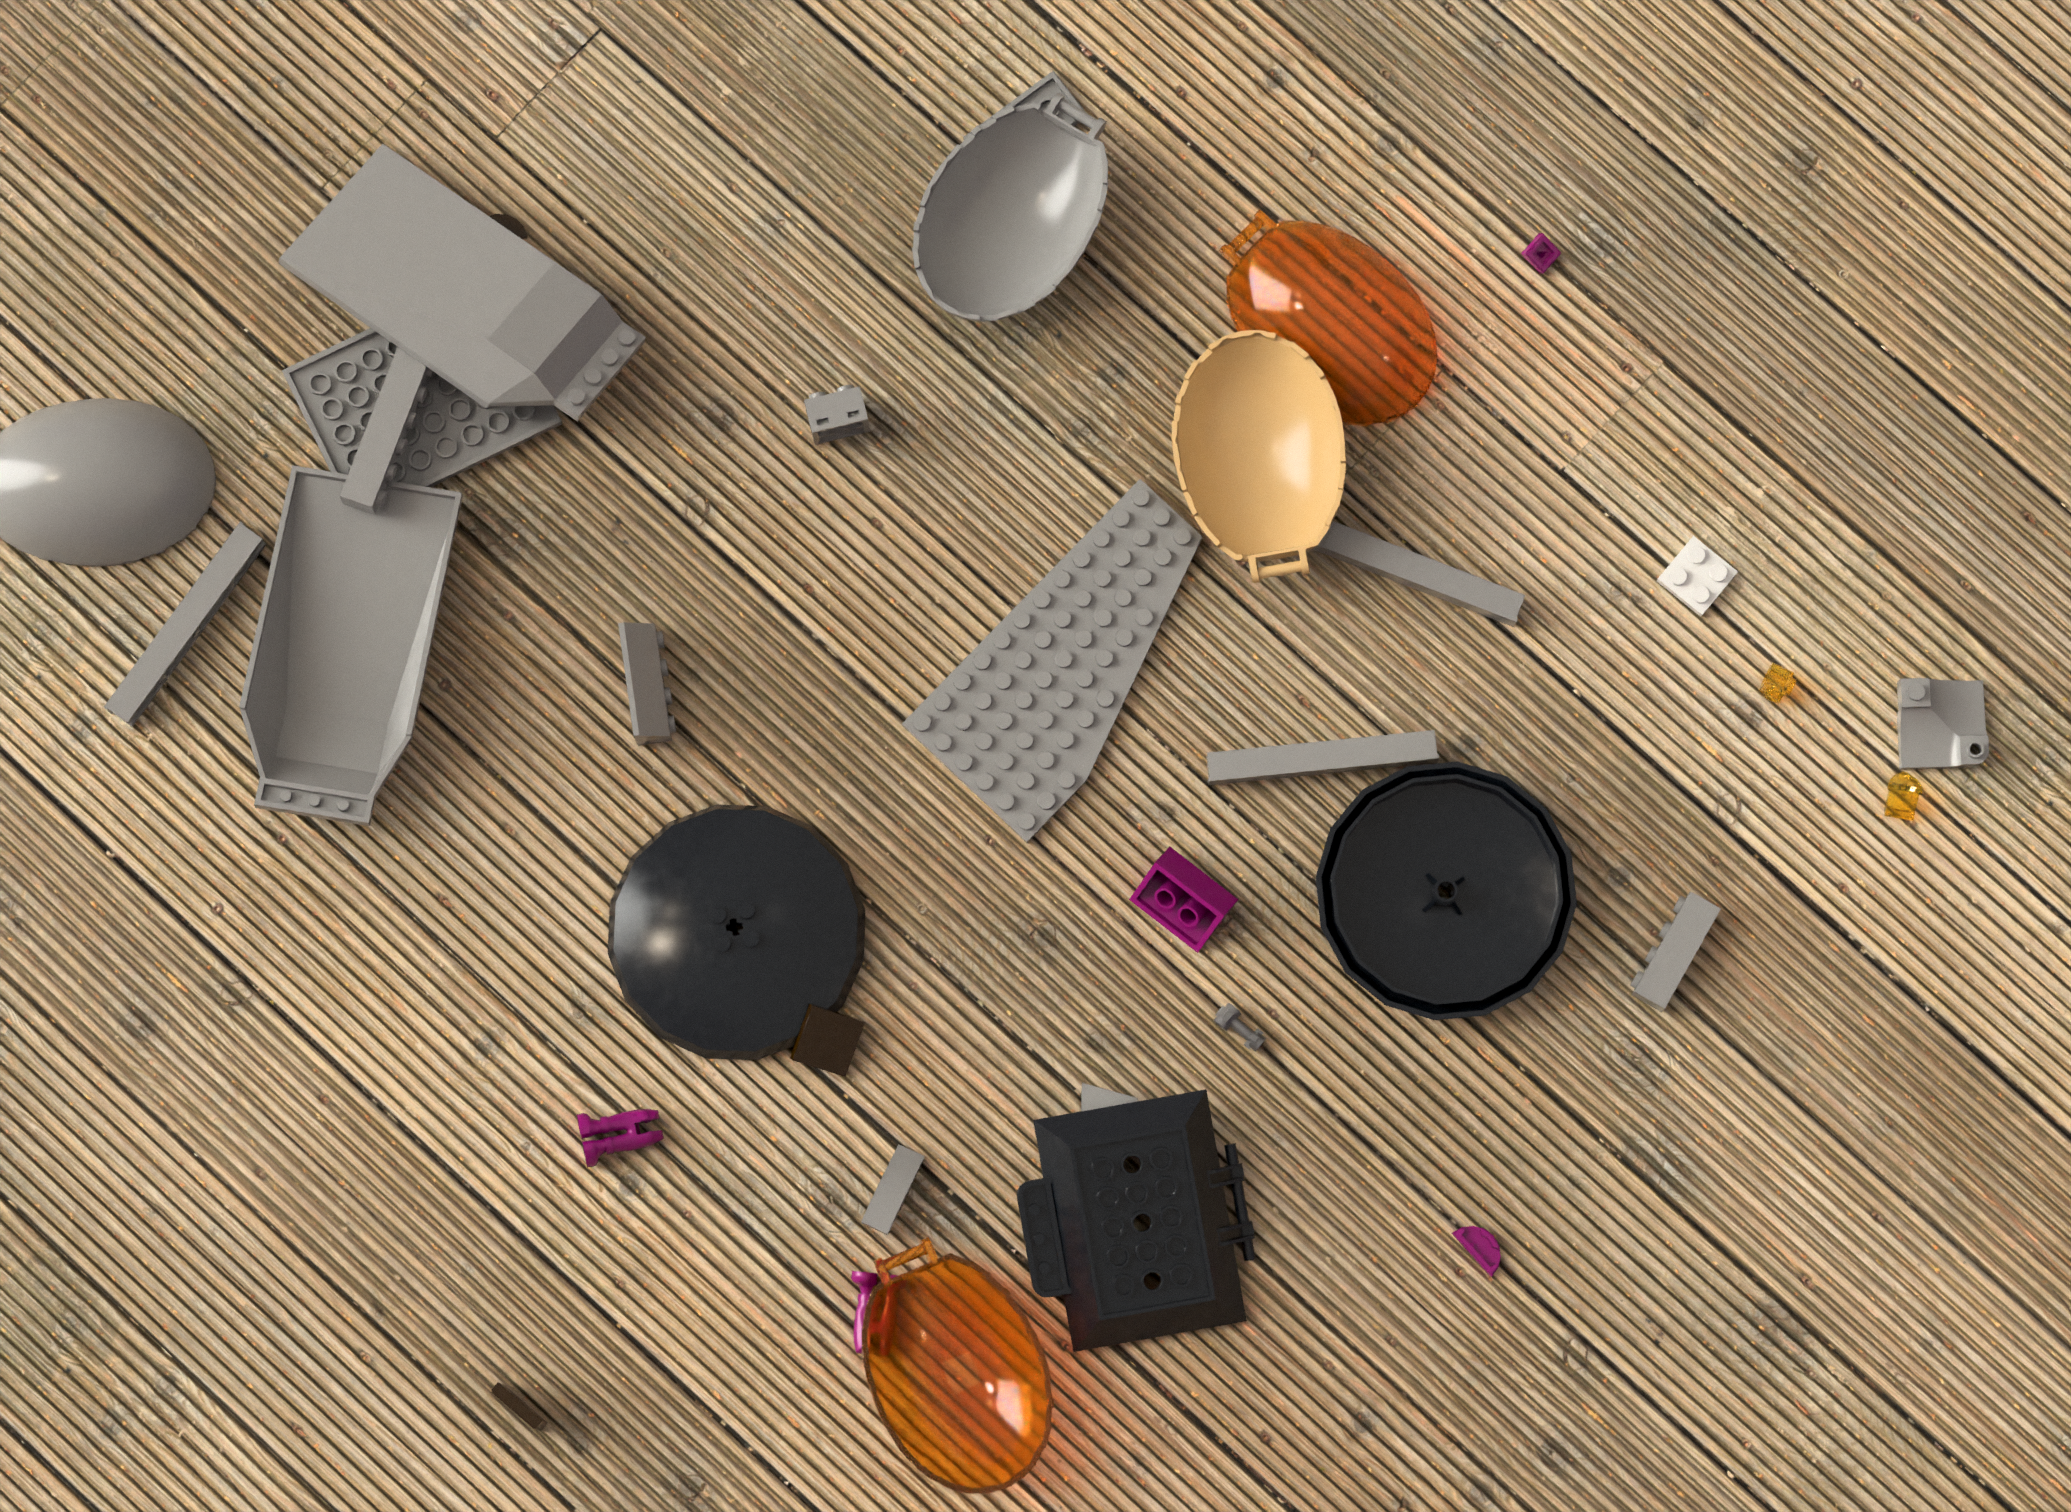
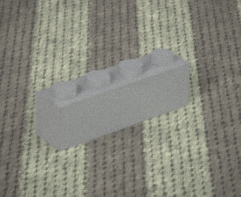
(1675, 950)

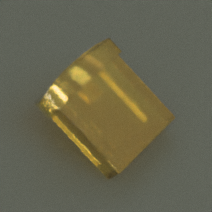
(1902, 796)

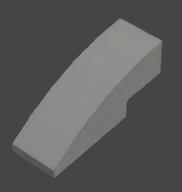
(892, 1189)

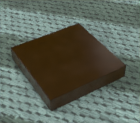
(827, 1040)
(519, 1406)

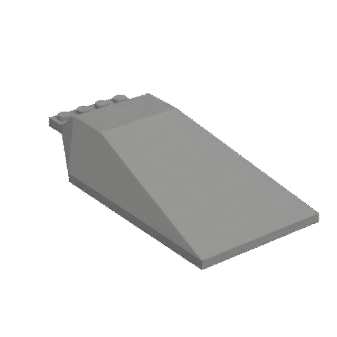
(461, 291)
(344, 643)

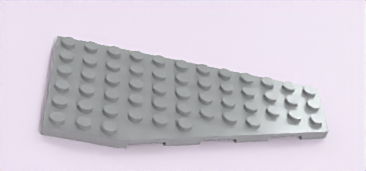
(1051, 678)

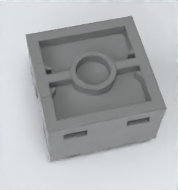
(836, 414)

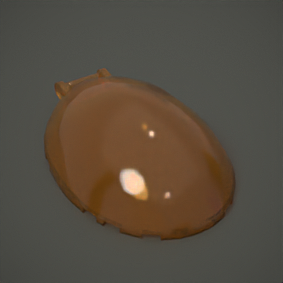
(1341, 309)
(956, 1372)

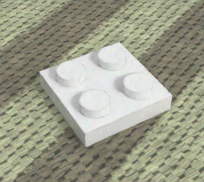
(1697, 576)

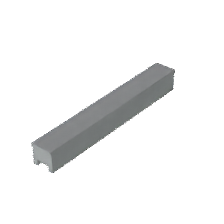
(1421, 573)
(185, 624)
(1322, 757)

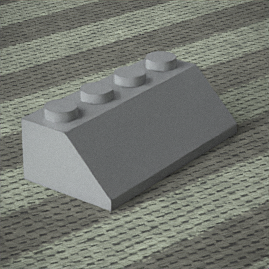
(645, 683)

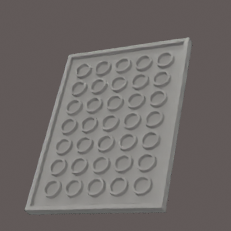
(451, 429)

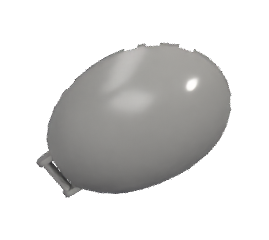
(1011, 211)
(102, 482)

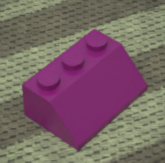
(1183, 899)

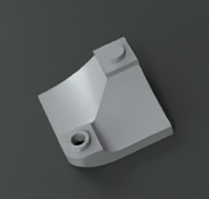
(1940, 723)

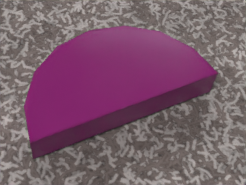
(1480, 1246)

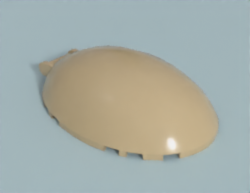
(1260, 450)

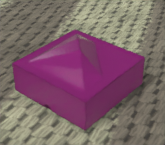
(1541, 253)

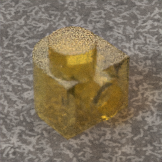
(1777, 683)

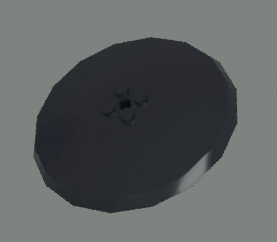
(1458, 833)
(749, 989)

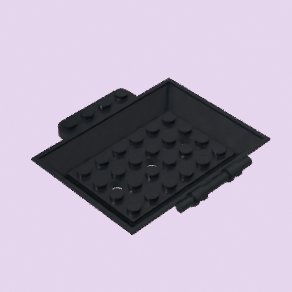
(1085, 1209)

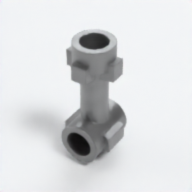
(1228, 1017)

